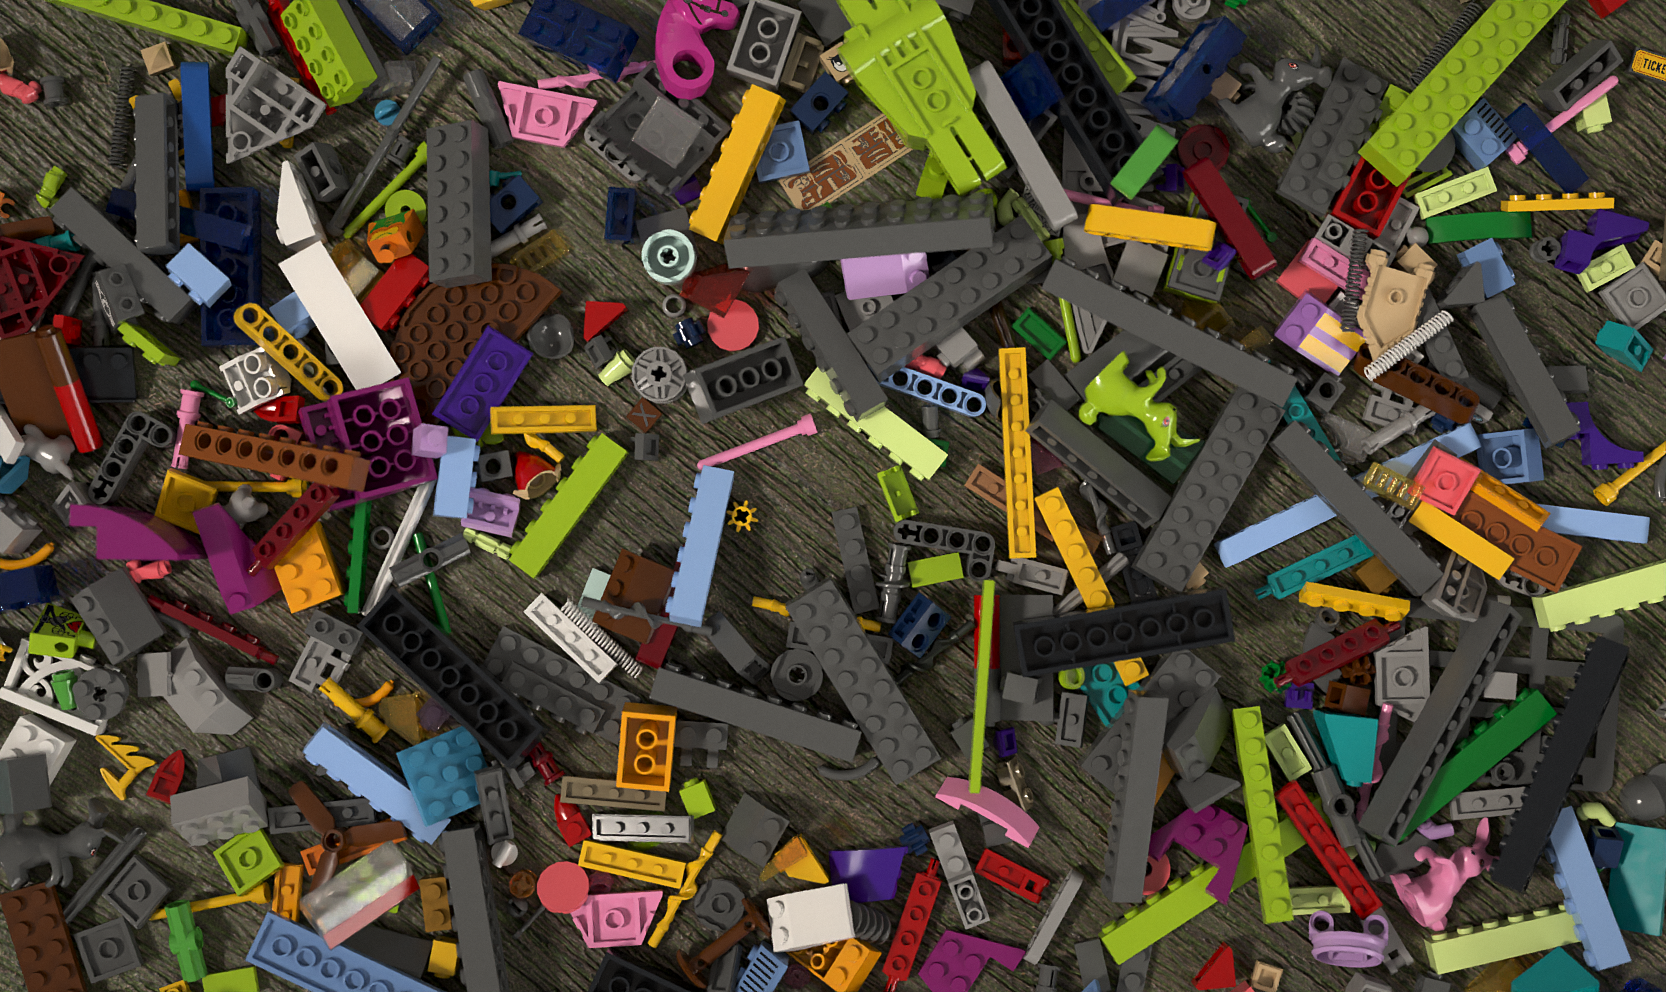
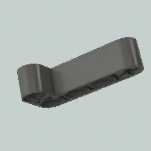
(128, 461)
(942, 542)

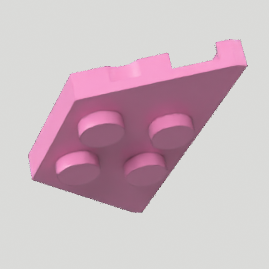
(543, 114)
(616, 917)

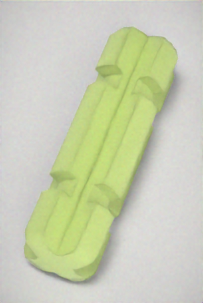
(1021, 206)
(487, 542)

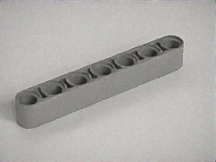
(1021, 146)

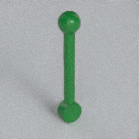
(1270, 236)
(230, 402)

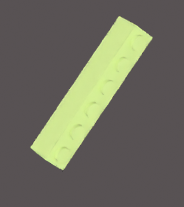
(884, 430)
(1601, 596)
(1500, 939)

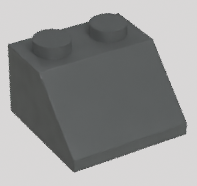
(754, 829)

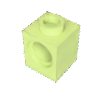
(1594, 116)

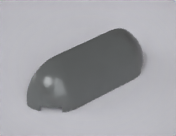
(766, 277)

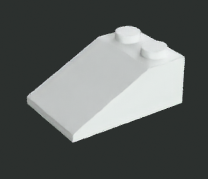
(296, 212)
(810, 918)

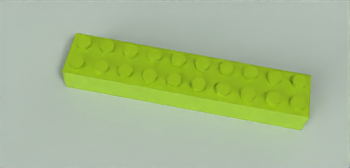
(1455, 85)

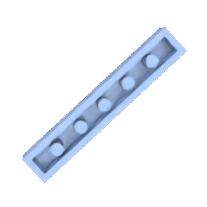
(701, 546)
(369, 778)
(1584, 894)

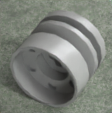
(669, 388)

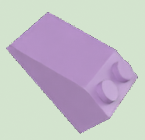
(883, 274)

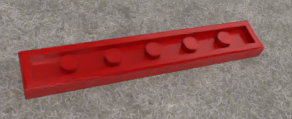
(1327, 849)

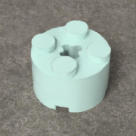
(663, 243)

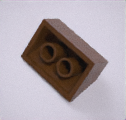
(633, 581)

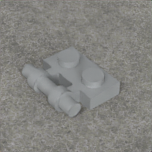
(1383, 410)
(313, 662)

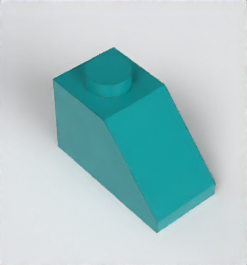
(1624, 345)

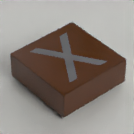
(644, 415)

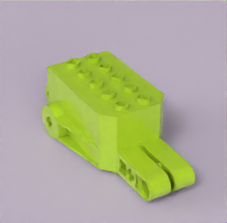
(917, 78)

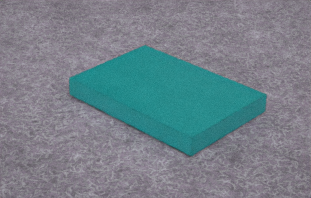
(1105, 690)

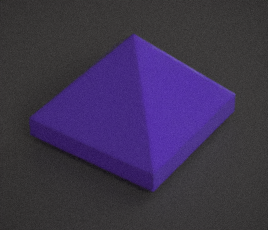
(1219, 256)
(975, 381)
(1005, 742)

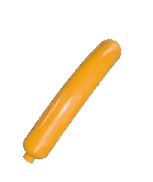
(33, 560)
(376, 697)

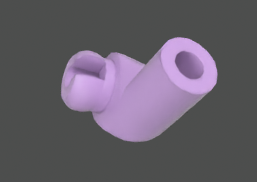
(1433, 831)

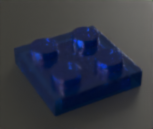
(1031, 87)

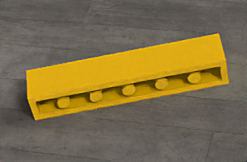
(737, 163)

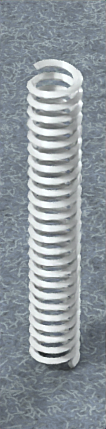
(1408, 346)
(601, 633)

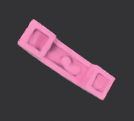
(992, 806)

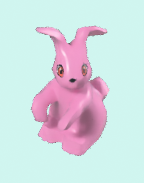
(1431, 894)

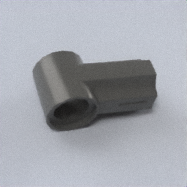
(252, 678)

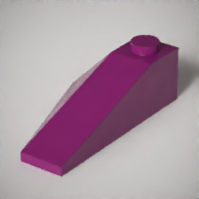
(230, 556)

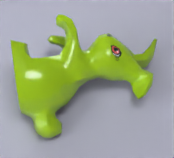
(1118, 395)

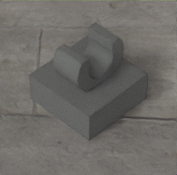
(599, 351)
(645, 447)

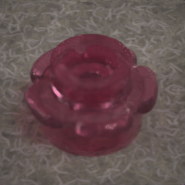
(601, 882)
(799, 969)

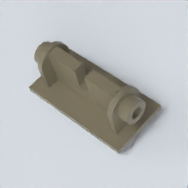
(1013, 774)

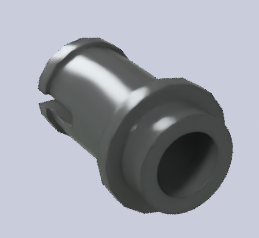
(930, 421)

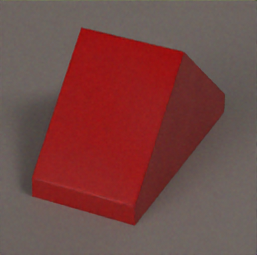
(600, 317)
(1217, 971)

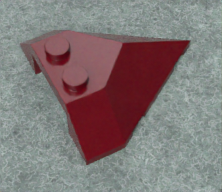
(29, 282)

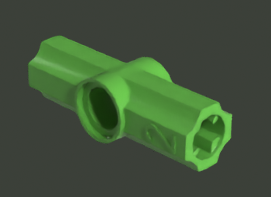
(186, 940)

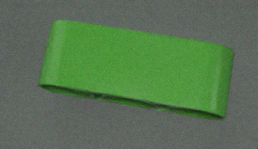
(1144, 162)

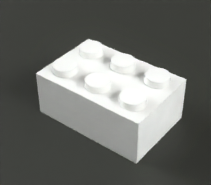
(38, 737)

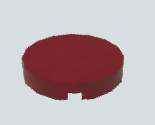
(1203, 142)

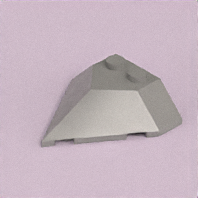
(264, 106)

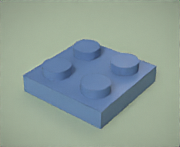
(784, 154)

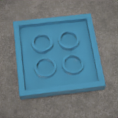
(443, 774)

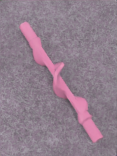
(583, 80)
(1382, 737)

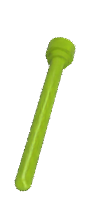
(393, 186)
(1055, 248)

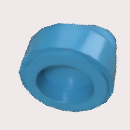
(386, 112)

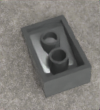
(1196, 736)

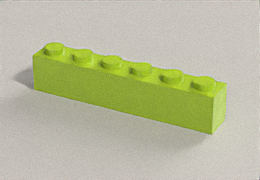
(568, 505)

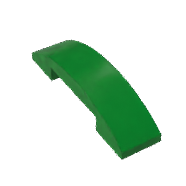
(1479, 227)

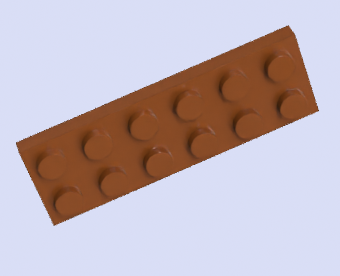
(1537, 555)

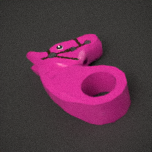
(680, 40)

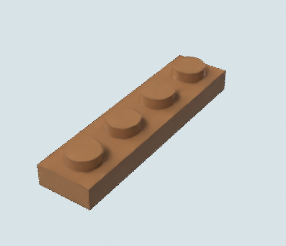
(993, 490)

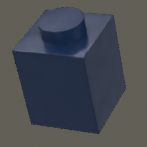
(1604, 846)

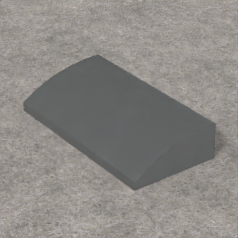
(1140, 352)

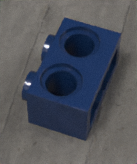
(919, 625)

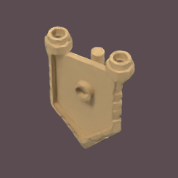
(1391, 302)

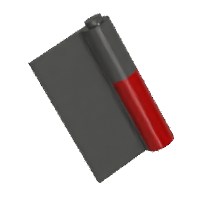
(1005, 657)

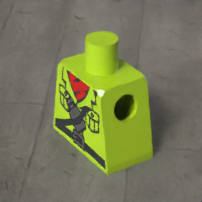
(59, 633)

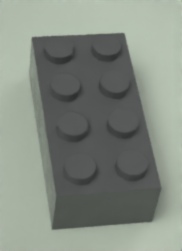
(743, 380)

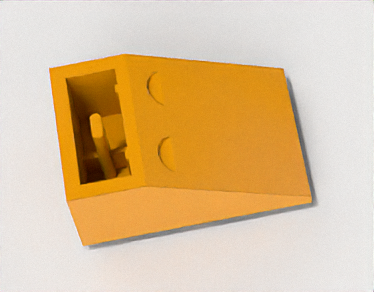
(841, 963)

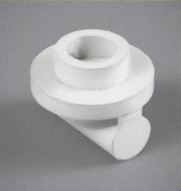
(504, 853)

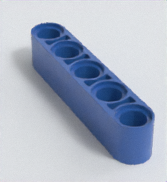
(197, 125)

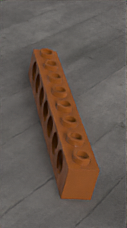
(275, 457)

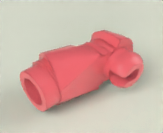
(16, 88)
(928, 366)
(152, 570)

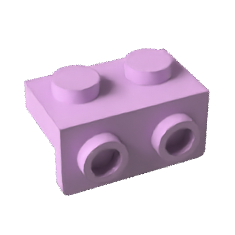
(493, 512)

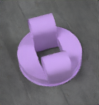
(1345, 947)

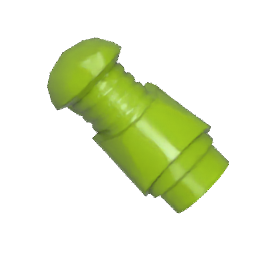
(51, 184)

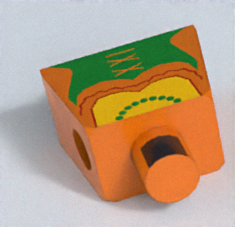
(394, 236)

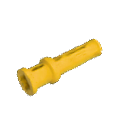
(363, 718)

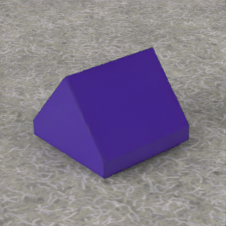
(689, 191)

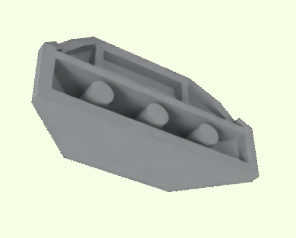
(1459, 590)
(202, 695)

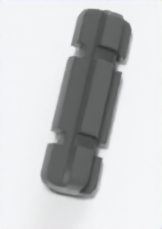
(1560, 39)

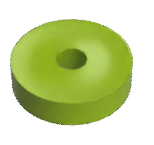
(406, 198)

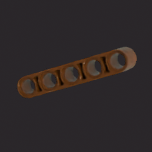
(1423, 387)

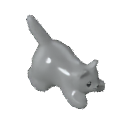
(50, 453)
(244, 506)

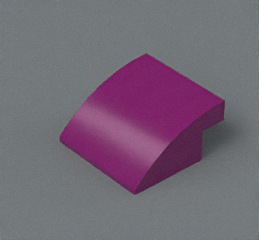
(380, 427)
(135, 534)

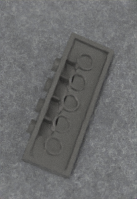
(1333, 138)
(558, 685)

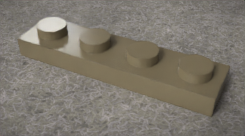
(605, 793)

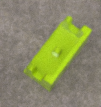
(897, 493)

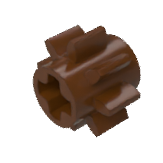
(1359, 671)

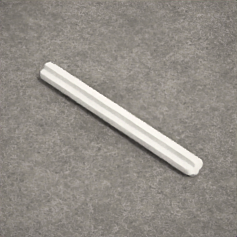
(399, 544)

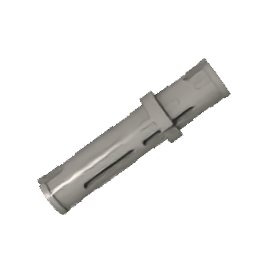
(518, 234)
(1406, 422)

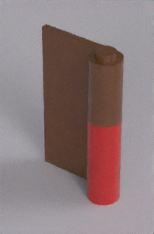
(45, 388)

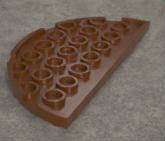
(448, 322)

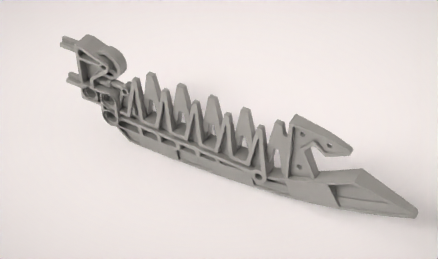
(1138, 29)

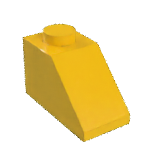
(807, 868)

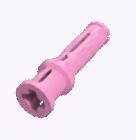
(188, 415)

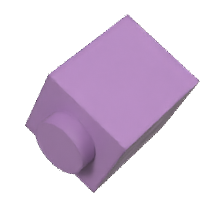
(429, 441)

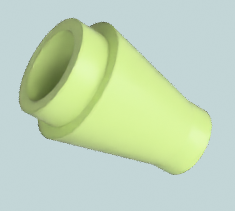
(617, 367)

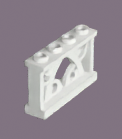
(27, 695)

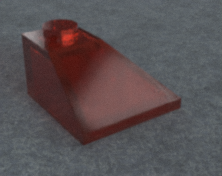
(714, 288)

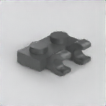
(701, 735)

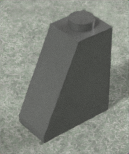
(737, 649)

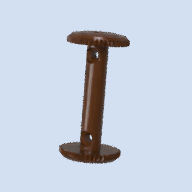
(723, 943)

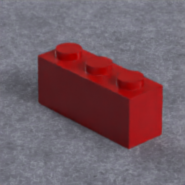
(396, 291)

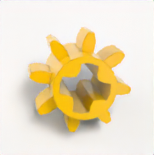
(739, 523)

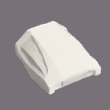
(255, 379)

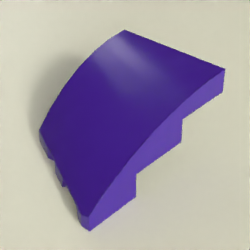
(868, 872)

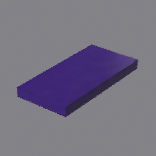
(482, 382)

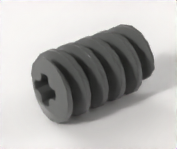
(870, 923)

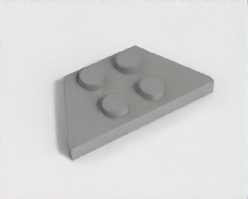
(1403, 674)

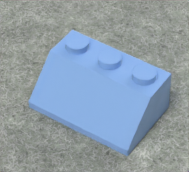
(456, 478)

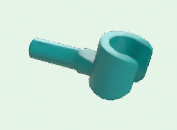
(495, 176)

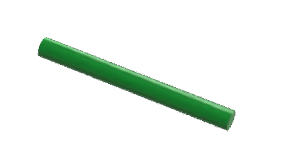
(432, 585)

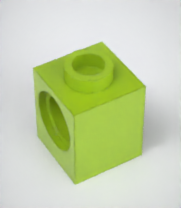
(697, 797)

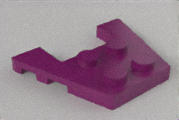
(1210, 835)
(961, 957)

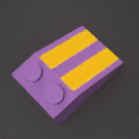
(1315, 333)

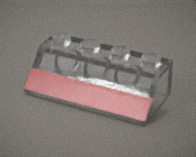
(359, 894)

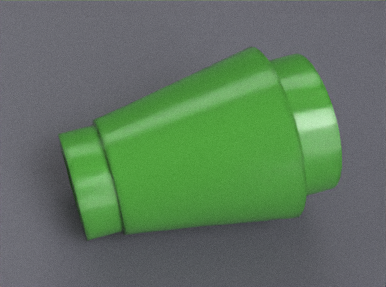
(63, 685)

